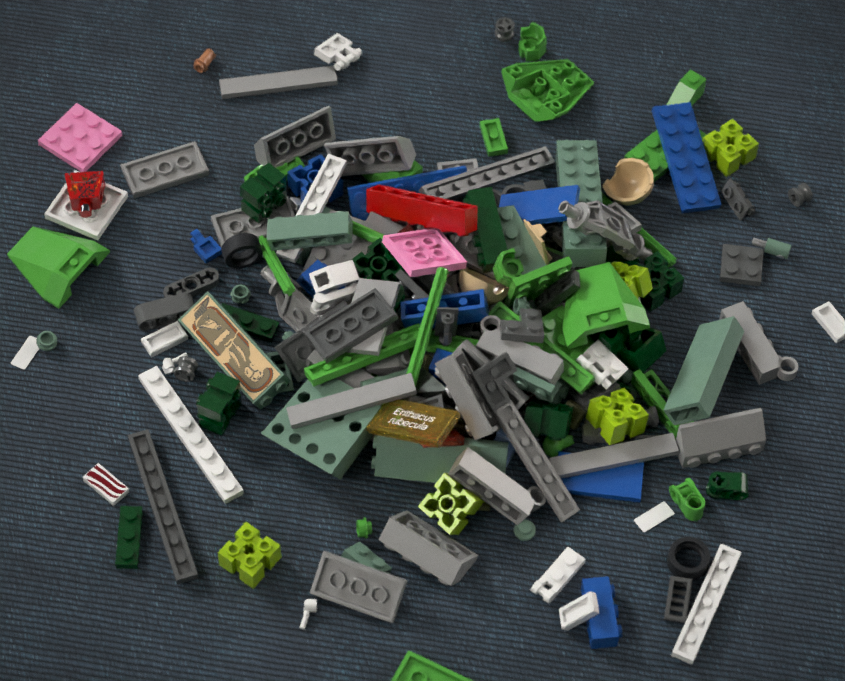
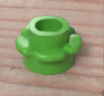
(363, 528)

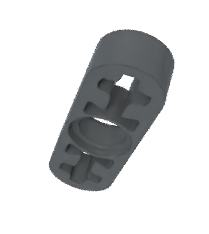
(194, 278)

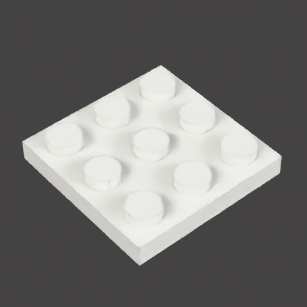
(93, 226)

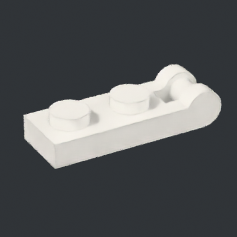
(324, 302)
(558, 575)

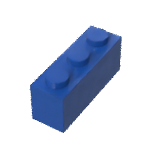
(603, 627)

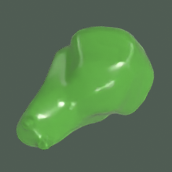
(552, 447)

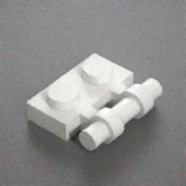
(333, 49)
(607, 365)

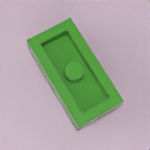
(493, 137)

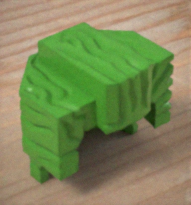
(532, 42)
(507, 267)

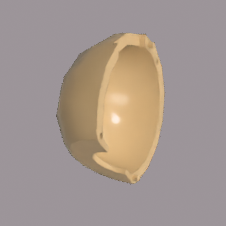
(630, 183)
(472, 280)

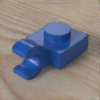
(205, 247)

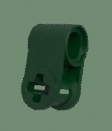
(729, 486)

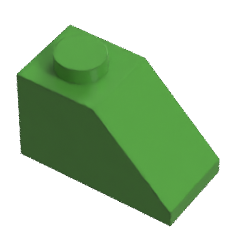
(688, 89)

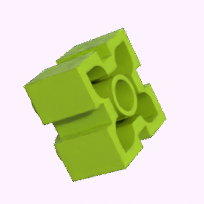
(730, 147)
(635, 277)
(617, 416)
(438, 504)
(249, 555)

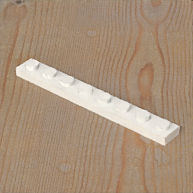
(191, 435)

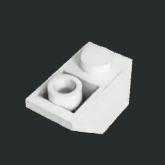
(334, 277)

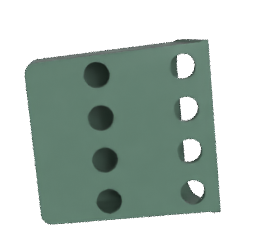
(327, 443)

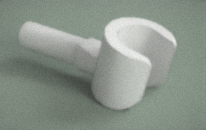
(168, 364)
(310, 605)

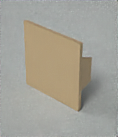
(536, 232)

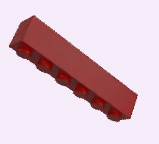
(422, 209)

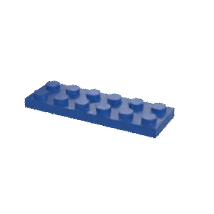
(686, 157)
(412, 183)

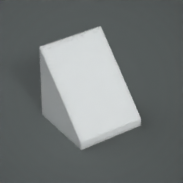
(296, 203)

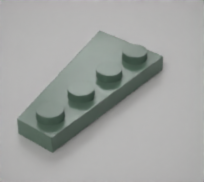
(519, 238)

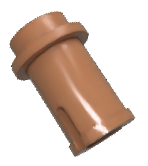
(202, 63)

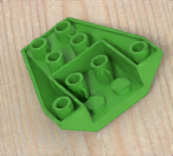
(545, 87)
(54, 261)
(601, 305)

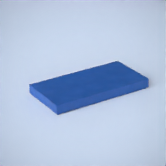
(541, 205)
(613, 483)

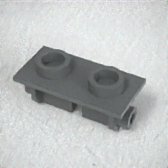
(736, 199)
(446, 324)

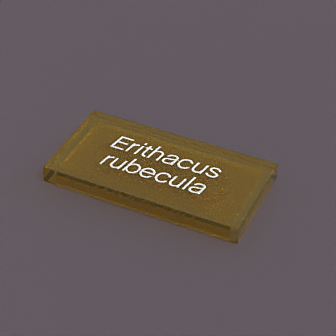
(413, 422)

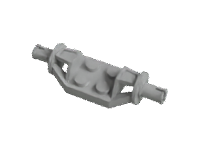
(599, 218)
(294, 308)

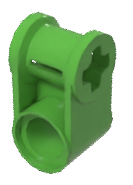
(686, 496)

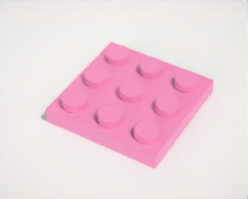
(80, 138)
(424, 251)

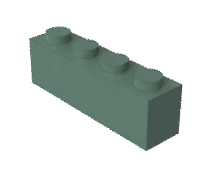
(309, 230)

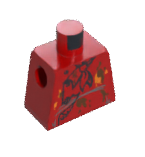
(85, 191)

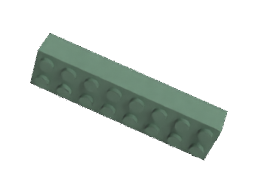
(579, 166)

